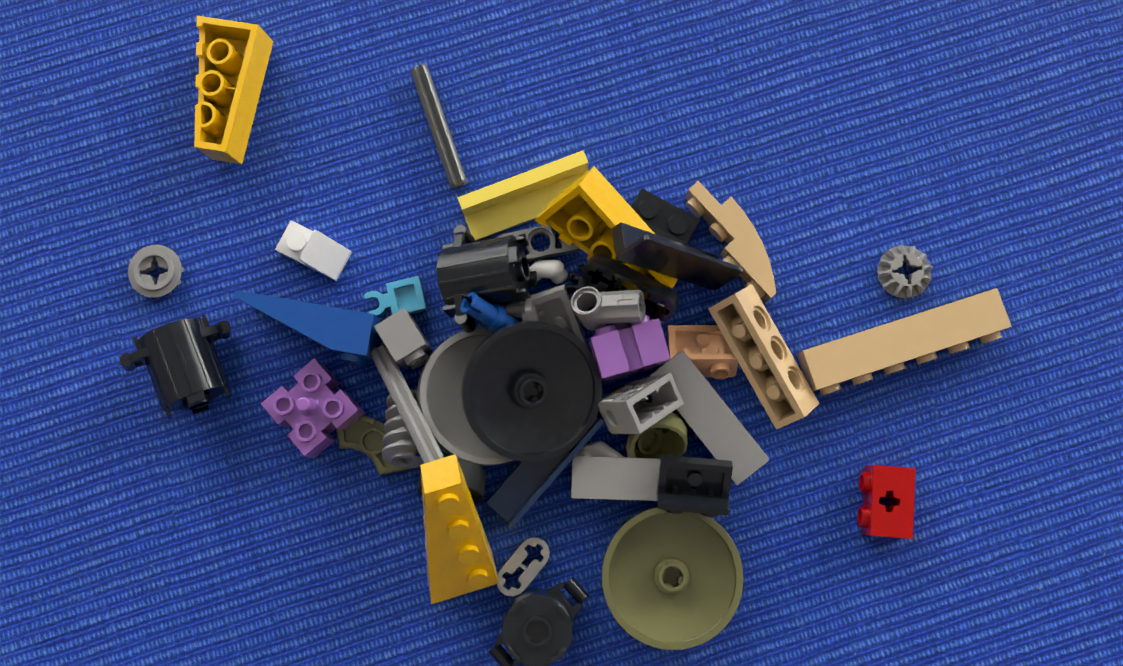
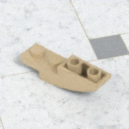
(744, 244)

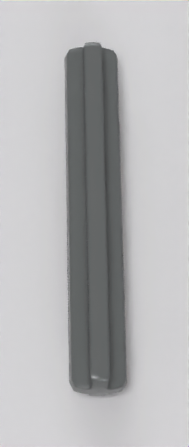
(438, 126)

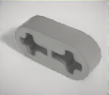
(529, 572)

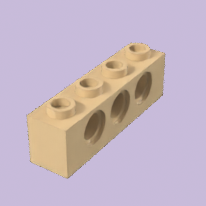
(764, 357)

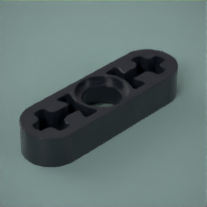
(612, 268)

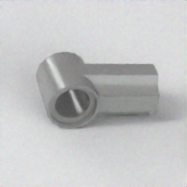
(609, 307)

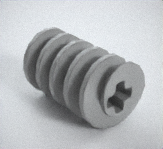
(398, 442)

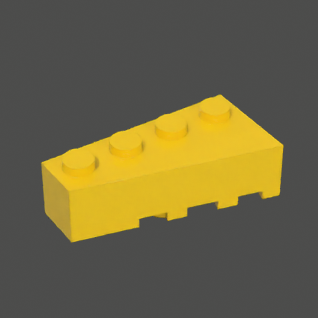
(229, 85)
(588, 213)
(454, 536)

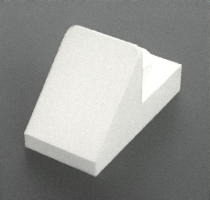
(313, 250)

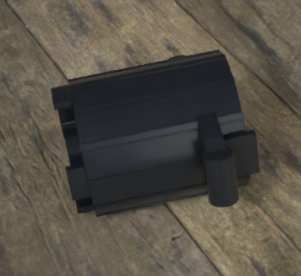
(490, 268)
(182, 363)
(539, 625)

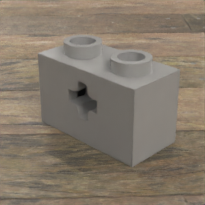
(404, 340)

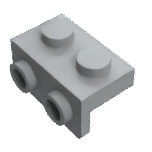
(554, 308)

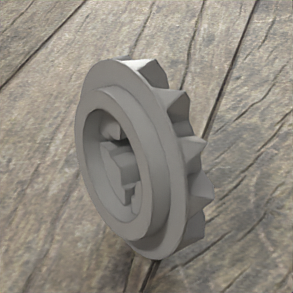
(145, 261)
(896, 283)

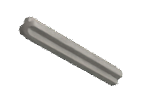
(406, 405)

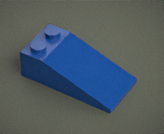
(338, 329)

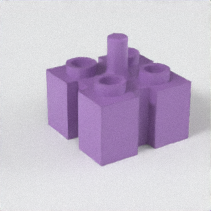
(629, 348)
(313, 408)

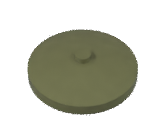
(672, 578)

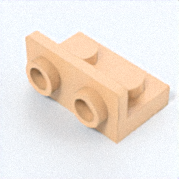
(705, 348)

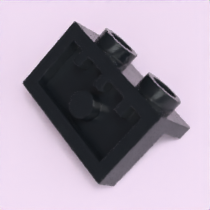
(664, 217)

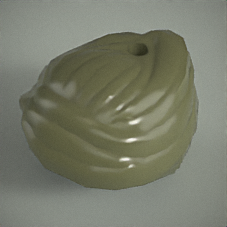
(662, 438)

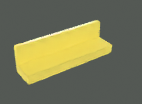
(519, 197)

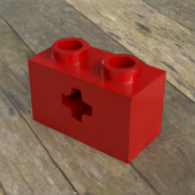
(887, 520)

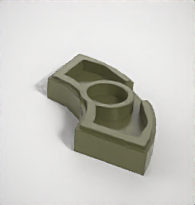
(367, 436)

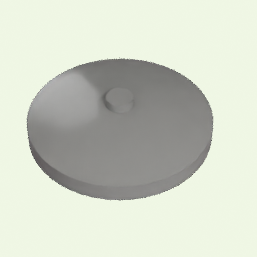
(442, 402)

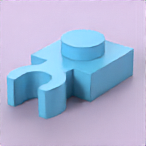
(401, 294)

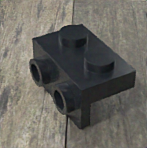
(694, 485)

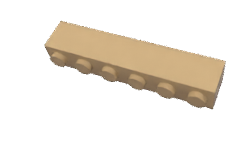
(904, 340)

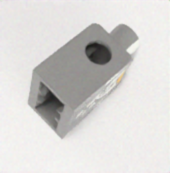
(629, 413)

